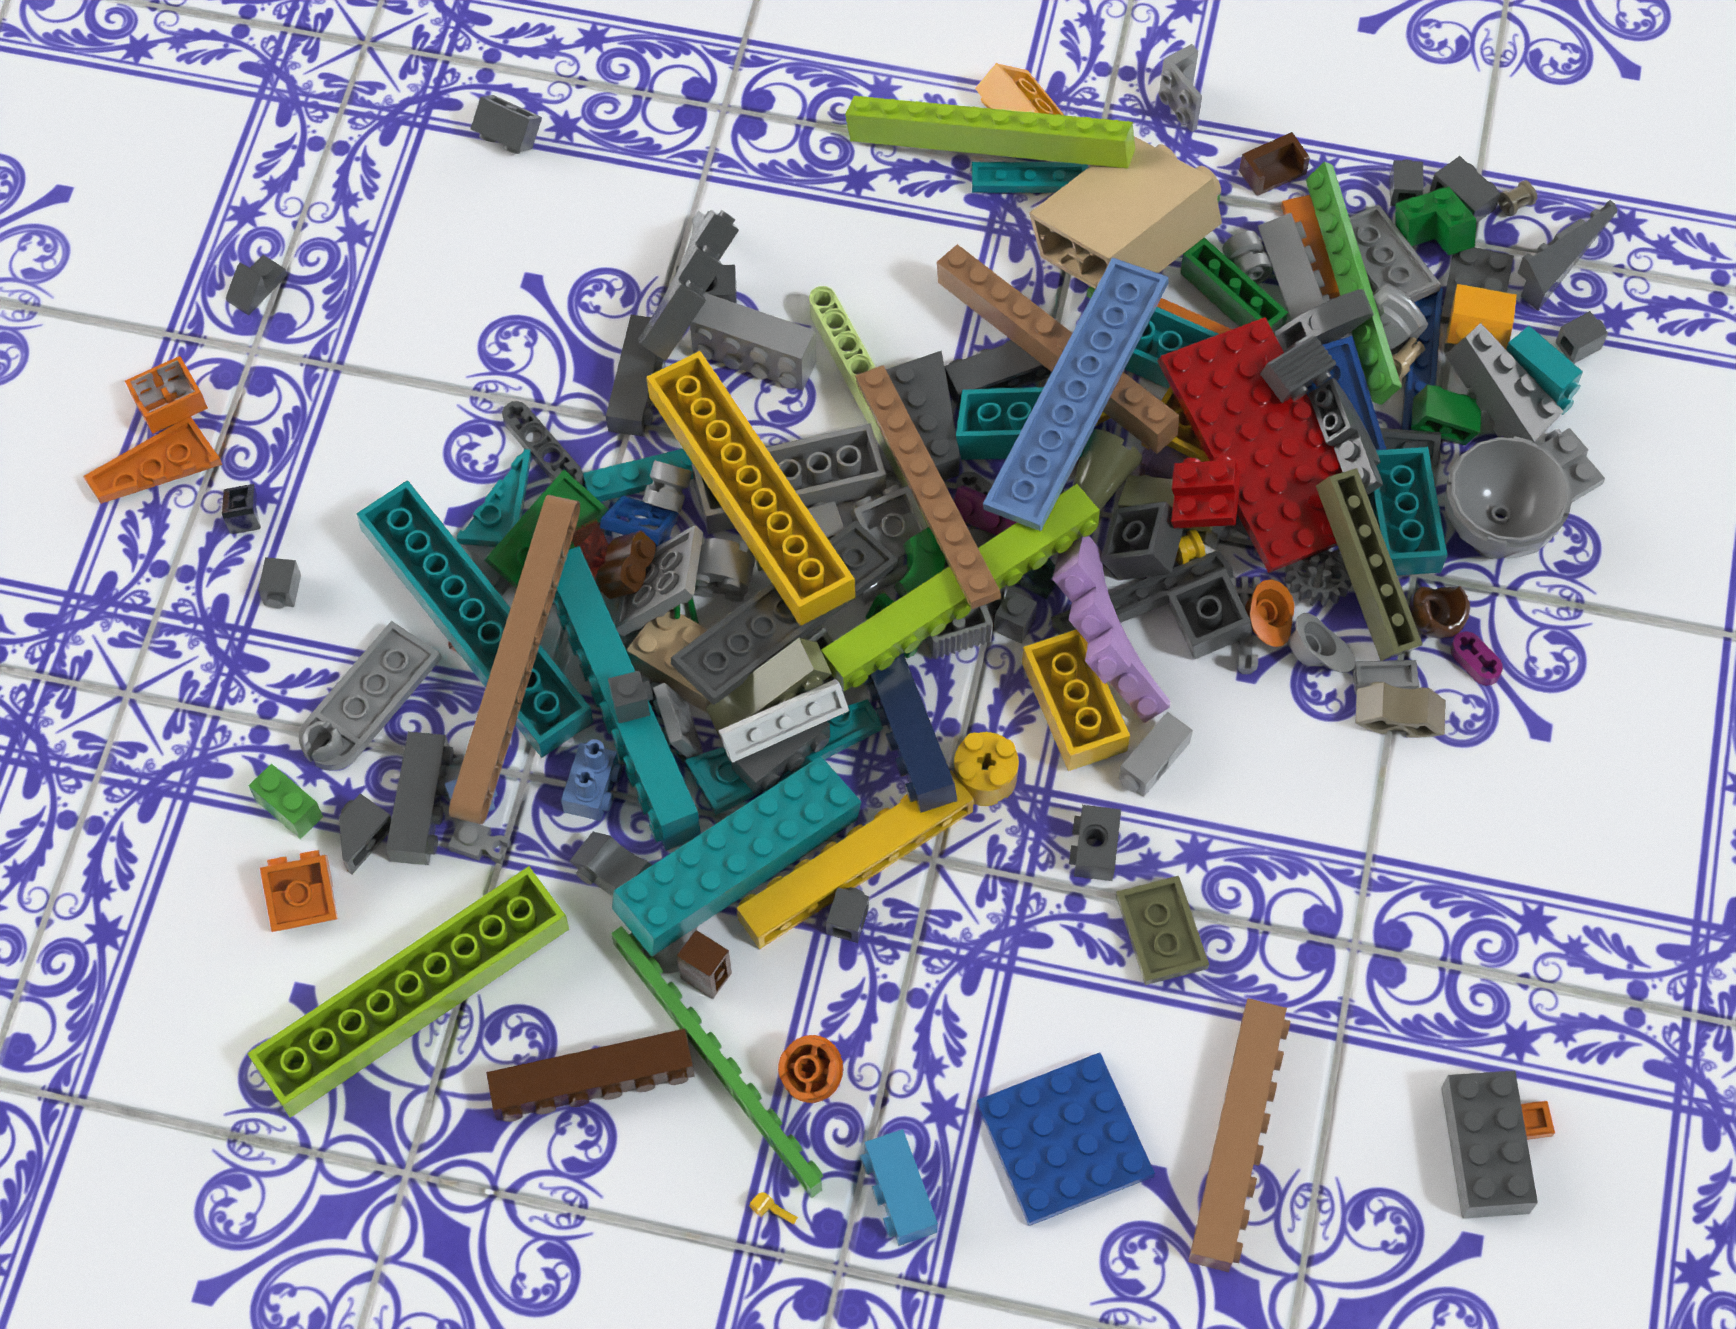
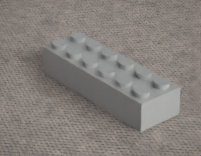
(819, 468)

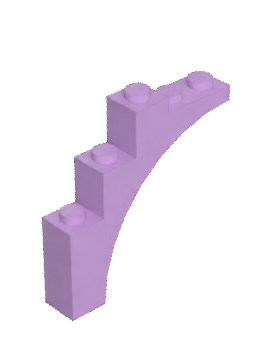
(1109, 651)

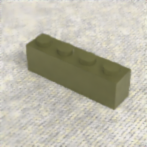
(784, 676)

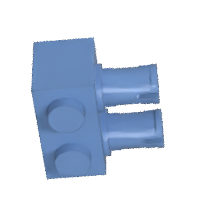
(591, 781)

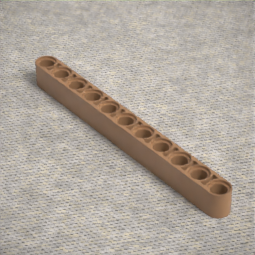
(514, 660)

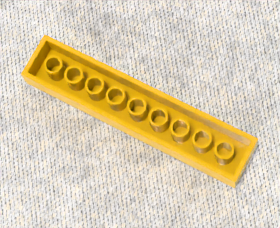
(751, 488)

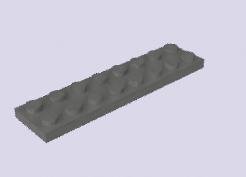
(765, 626)

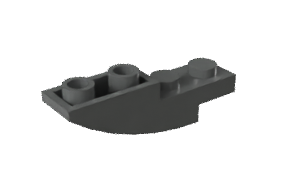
(1327, 321)
(1346, 433)

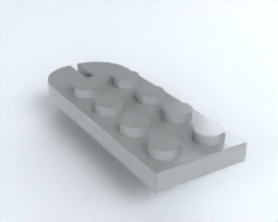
(366, 698)

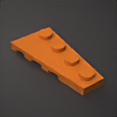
(161, 459)

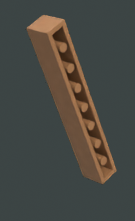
(1238, 1136)

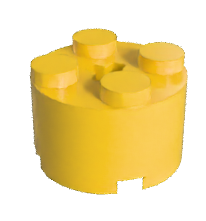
(989, 752)

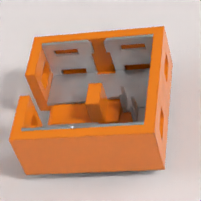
(166, 394)

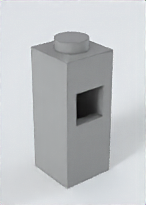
(1155, 754)

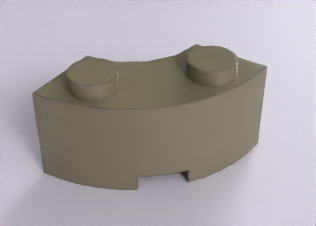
(1387, 708)

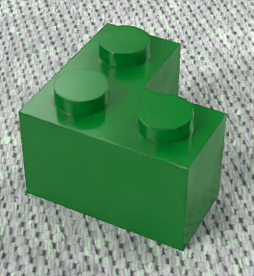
(1438, 217)

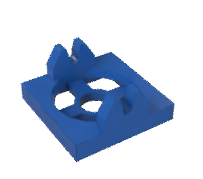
(628, 508)

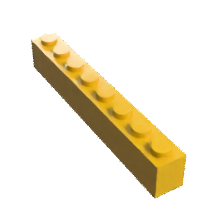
(846, 864)

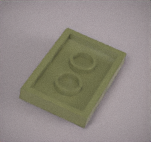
(1162, 930)

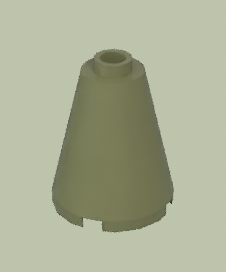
(1105, 466)

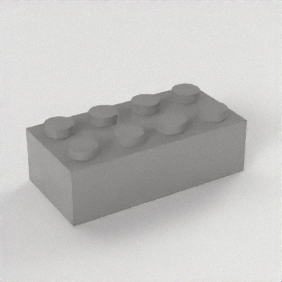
(754, 342)

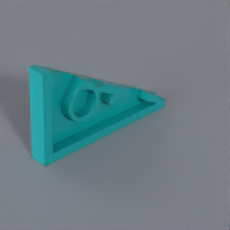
(501, 507)

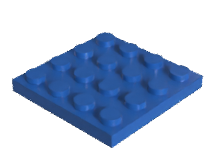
(1065, 1139)

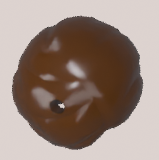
(1439, 611)

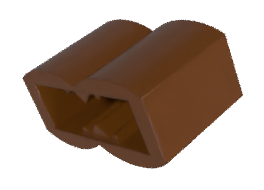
(625, 564)

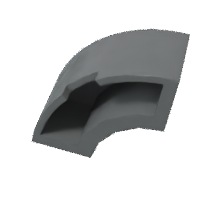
(606, 862)

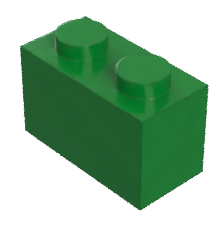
(1446, 412)

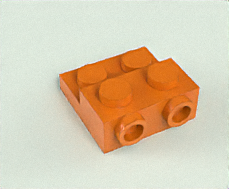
(298, 891)

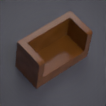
(1274, 163)
(704, 964)

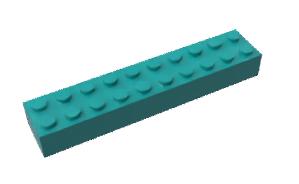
(468, 610)
(637, 741)

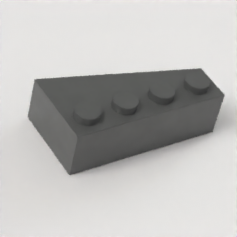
(1502, 386)
(927, 400)

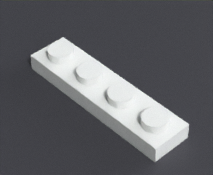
(783, 720)

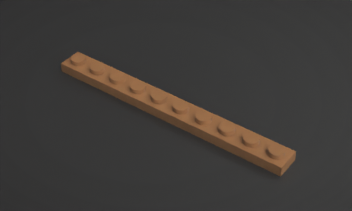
(928, 488)

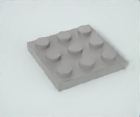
(667, 582)

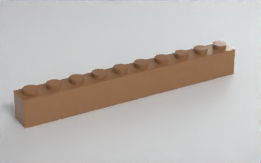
(1045, 340)

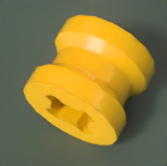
(1190, 547)

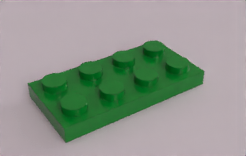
(511, 552)

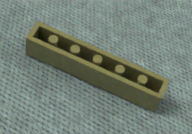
(1369, 564)

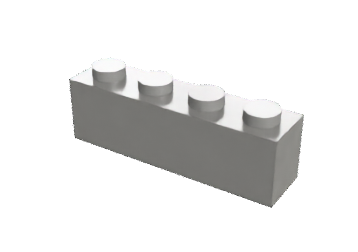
(1293, 264)

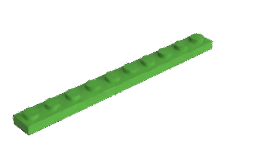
(1350, 276)
(724, 1069)

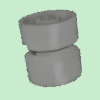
(1248, 255)
(667, 486)

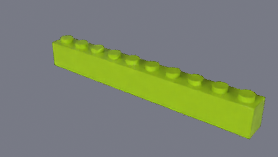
(991, 131)
(941, 600)

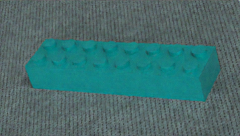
(735, 855)

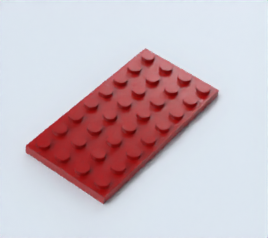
(1273, 442)

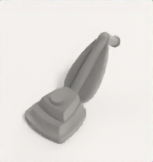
(1399, 317)

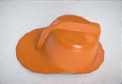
(1271, 612)

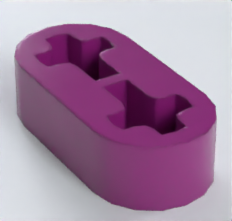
(1476, 658)

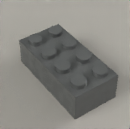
(1489, 1144)

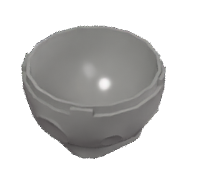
(1508, 480)

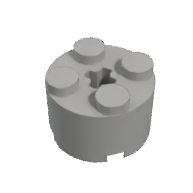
(724, 569)

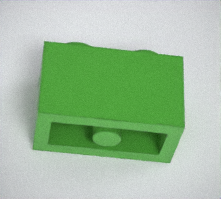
(285, 801)

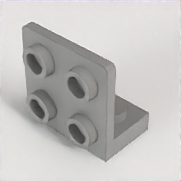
(1177, 86)

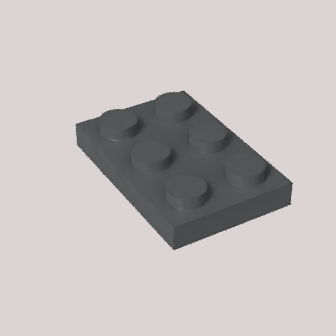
(1477, 269)

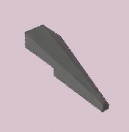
(1556, 259)

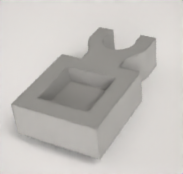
(475, 839)

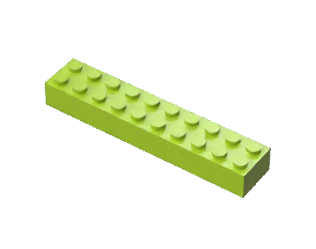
(409, 991)

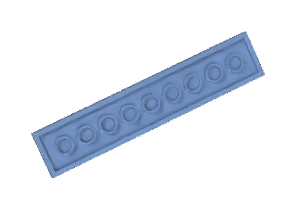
(1075, 394)

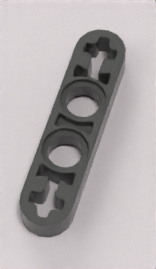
(543, 446)

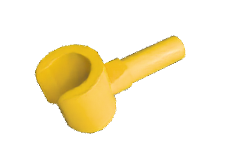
(763, 1202)

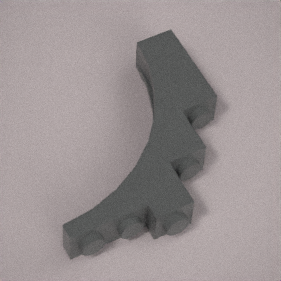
(684, 298)

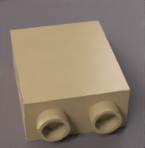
(1128, 214)

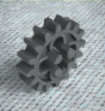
(1329, 587)

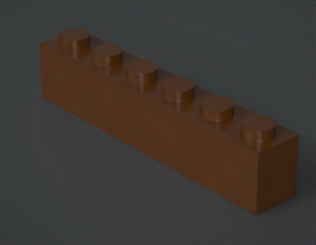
(590, 1075)

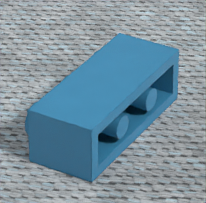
(899, 1188)

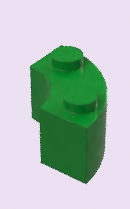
(923, 561)

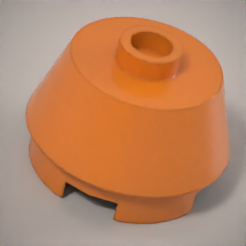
(811, 1068)

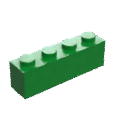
(1229, 287)

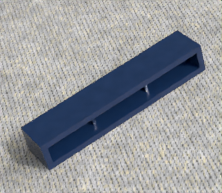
(911, 736)

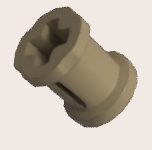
(1517, 198)

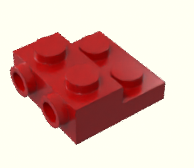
(1205, 492)

